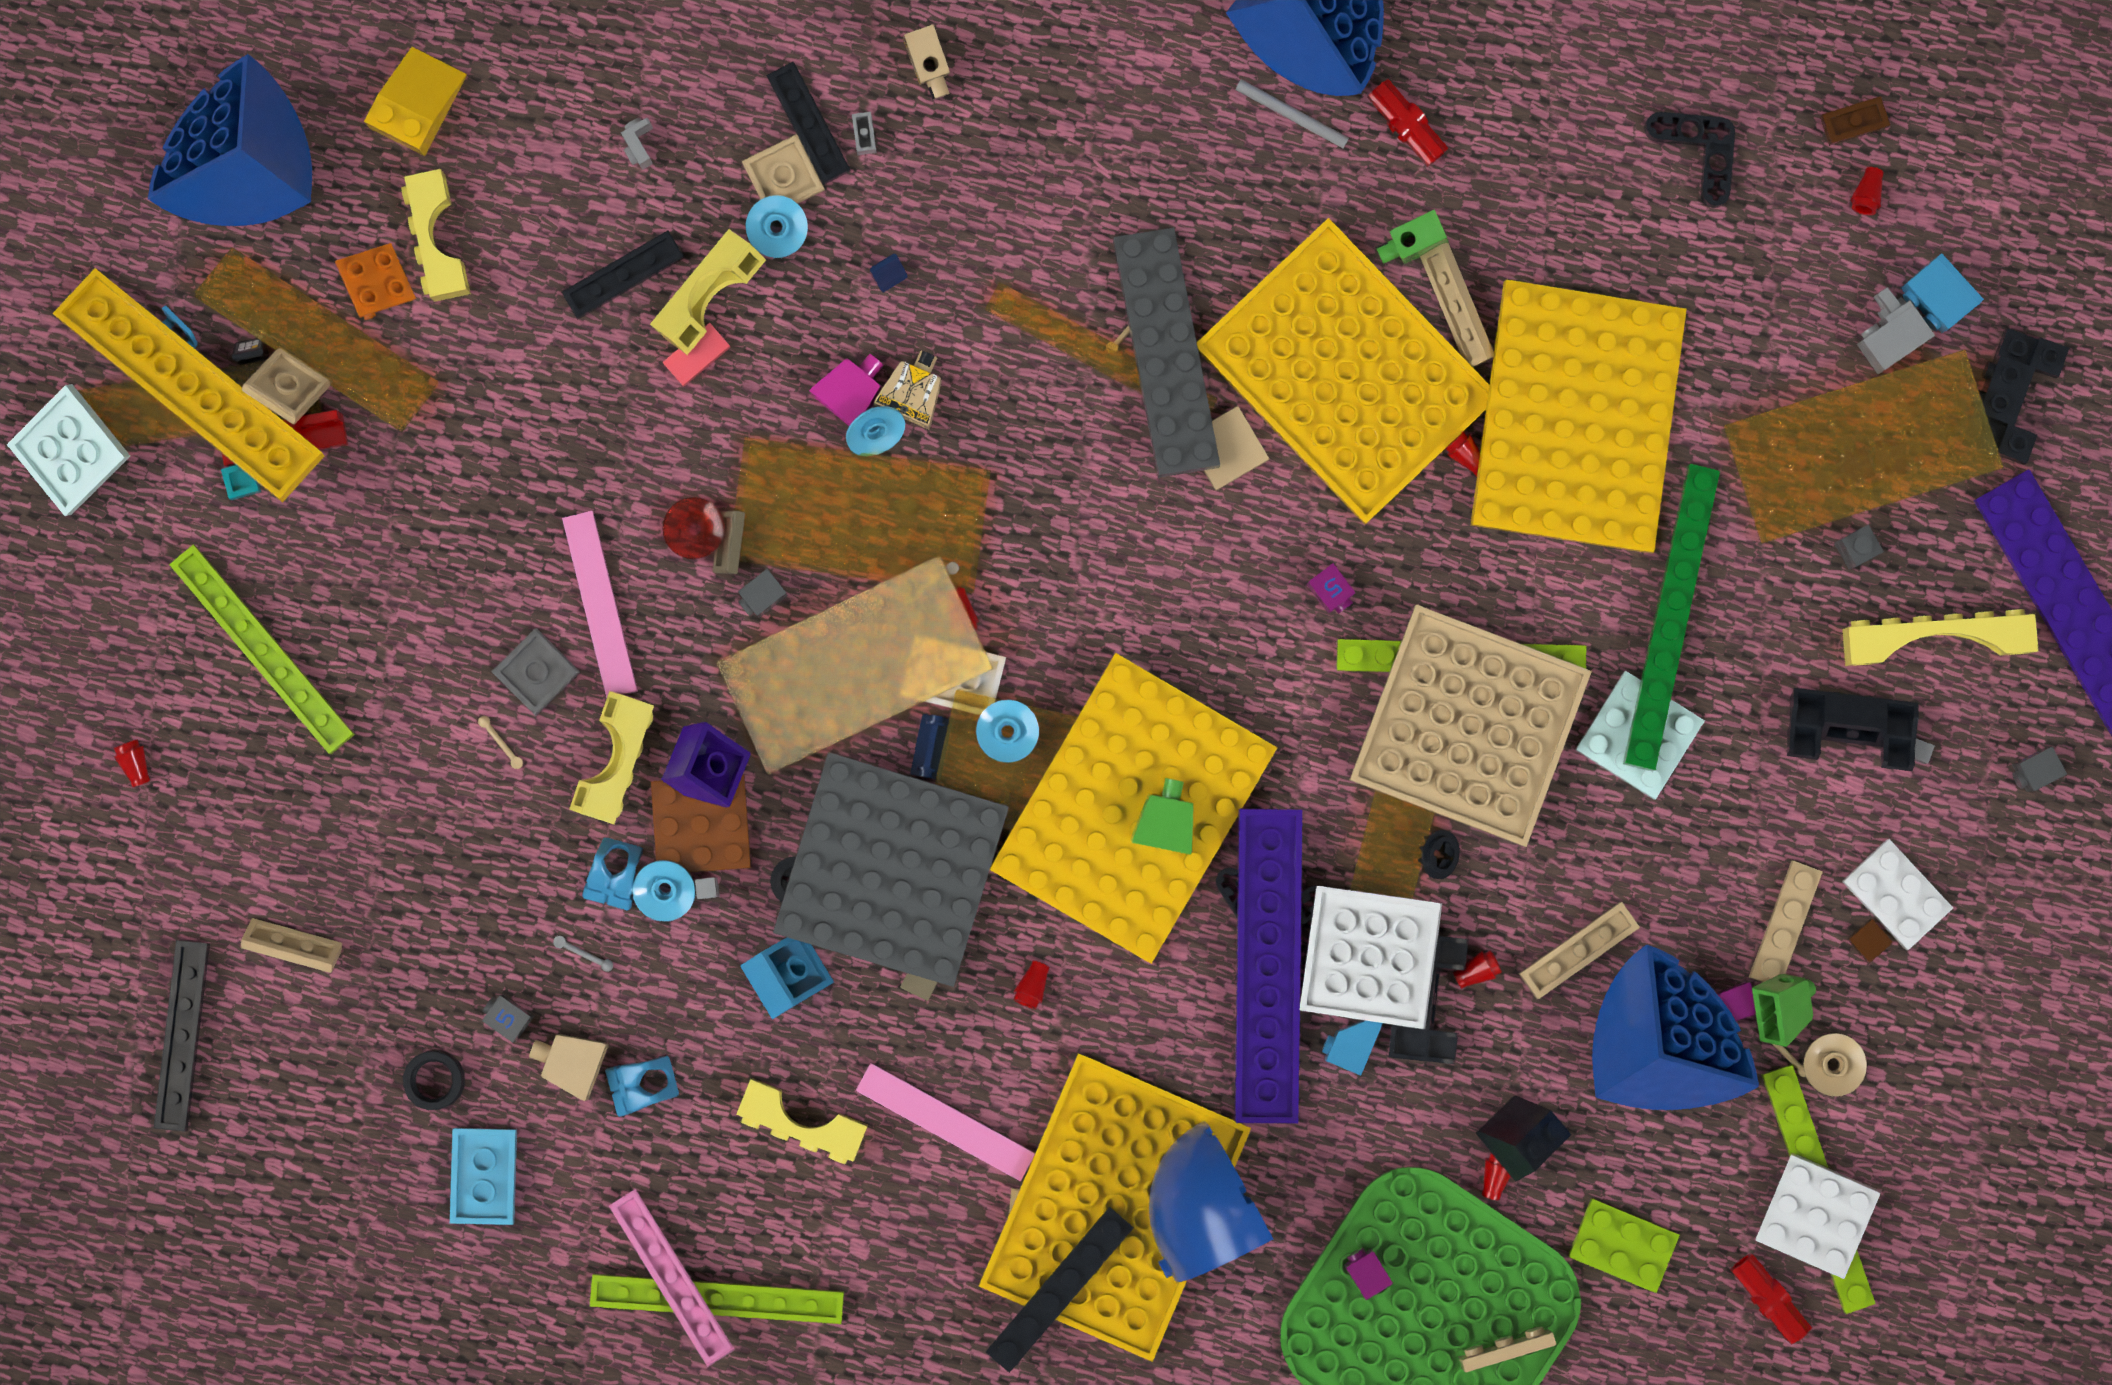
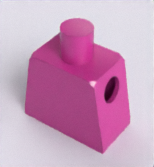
(849, 388)

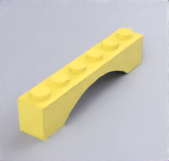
(2003, 634)

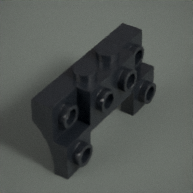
(2007, 386)
(1853, 720)
(1429, 1043)

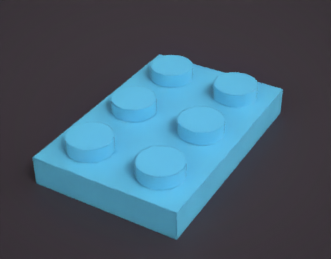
(483, 1176)

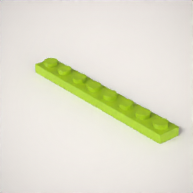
(262, 649)
(1380, 654)
(1802, 1140)
(723, 1299)

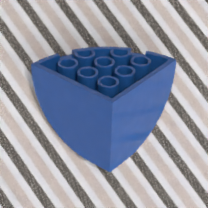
(1314, 42)
(235, 153)
(1667, 1039)
(1201, 1208)

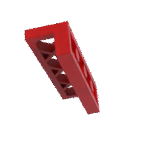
(320, 429)

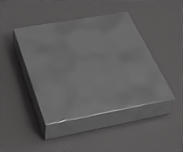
(535, 671)

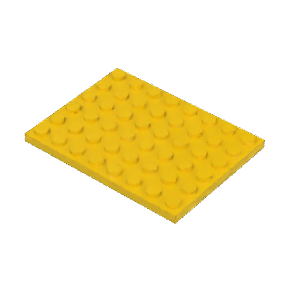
(1346, 371)
(1578, 416)
(1079, 823)
(1095, 1156)

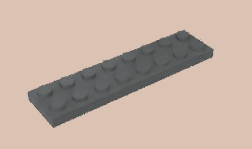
(1166, 352)

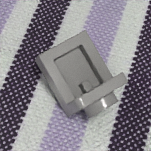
(635, 150)

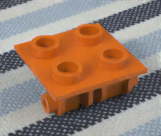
(375, 280)

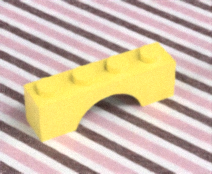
(428, 197)
(727, 263)
(627, 723)
(764, 1106)

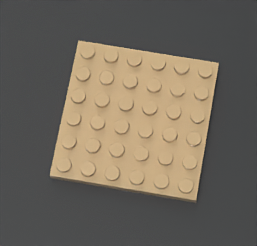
(1470, 725)

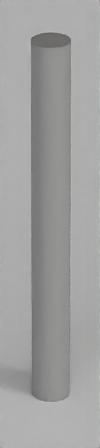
(1292, 113)

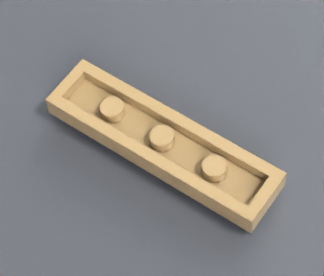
(1457, 305)
(1786, 922)
(1579, 950)

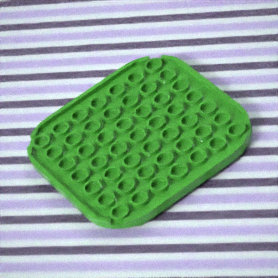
(1457, 1284)

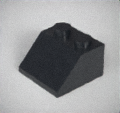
(1522, 1136)

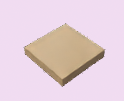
(784, 171)
(286, 386)
(1237, 449)

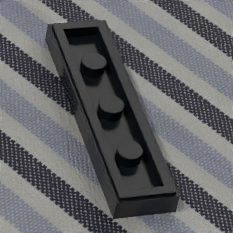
(808, 123)
(622, 274)

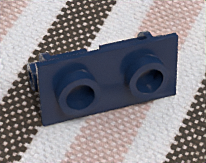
(929, 746)

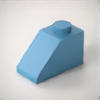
(1352, 1045)

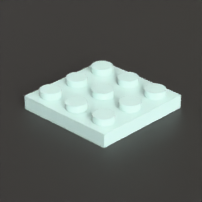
(68, 450)
(1609, 733)

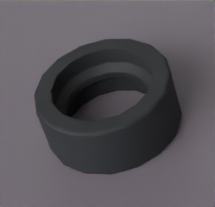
(411, 1071)

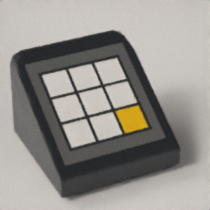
(250, 351)

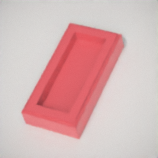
(705, 352)

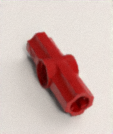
(1408, 122)
(1771, 1298)

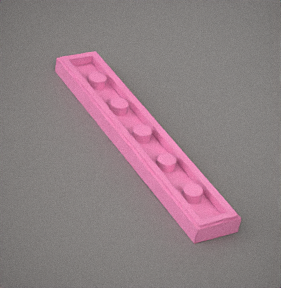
(599, 603)
(945, 1121)
(671, 1278)

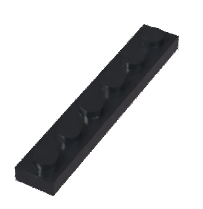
(181, 1035)
(1059, 1289)

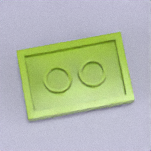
(1623, 1245)

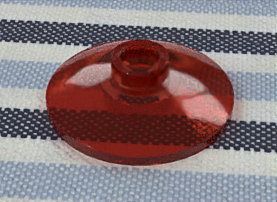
(678, 523)

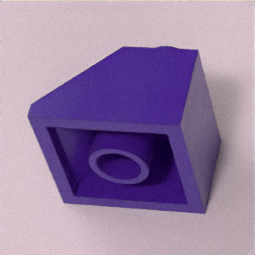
(706, 765)

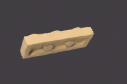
(291, 945)
(1506, 1349)

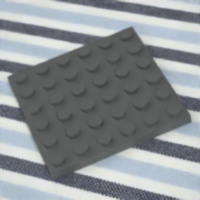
(890, 869)

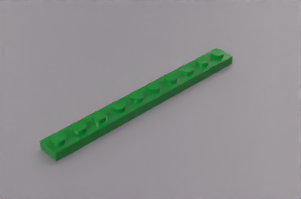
(1671, 617)

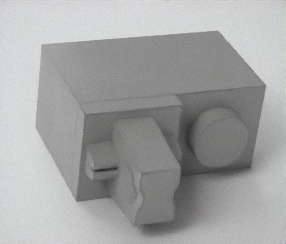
(1899, 334)

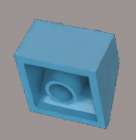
(1941, 294)
(786, 975)

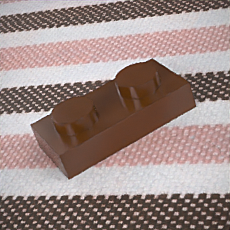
(1855, 120)

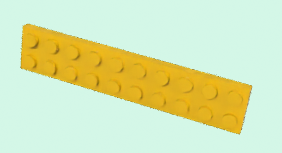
(188, 385)

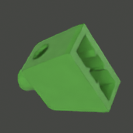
(1428, 235)
(1166, 820)
(1783, 1008)

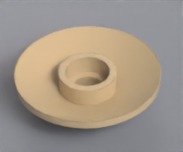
(1850, 1069)

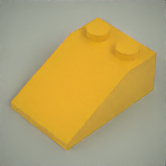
(415, 101)

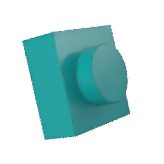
(239, 483)

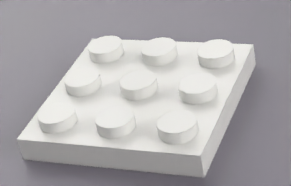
(1818, 1215)

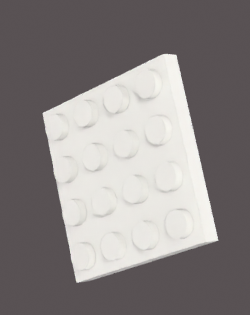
(1371, 957)

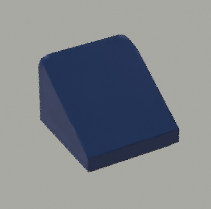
(888, 272)

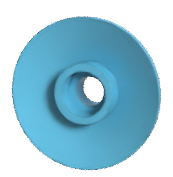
(793, 226)
(875, 430)
(1007, 714)
(662, 905)

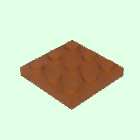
(699, 832)

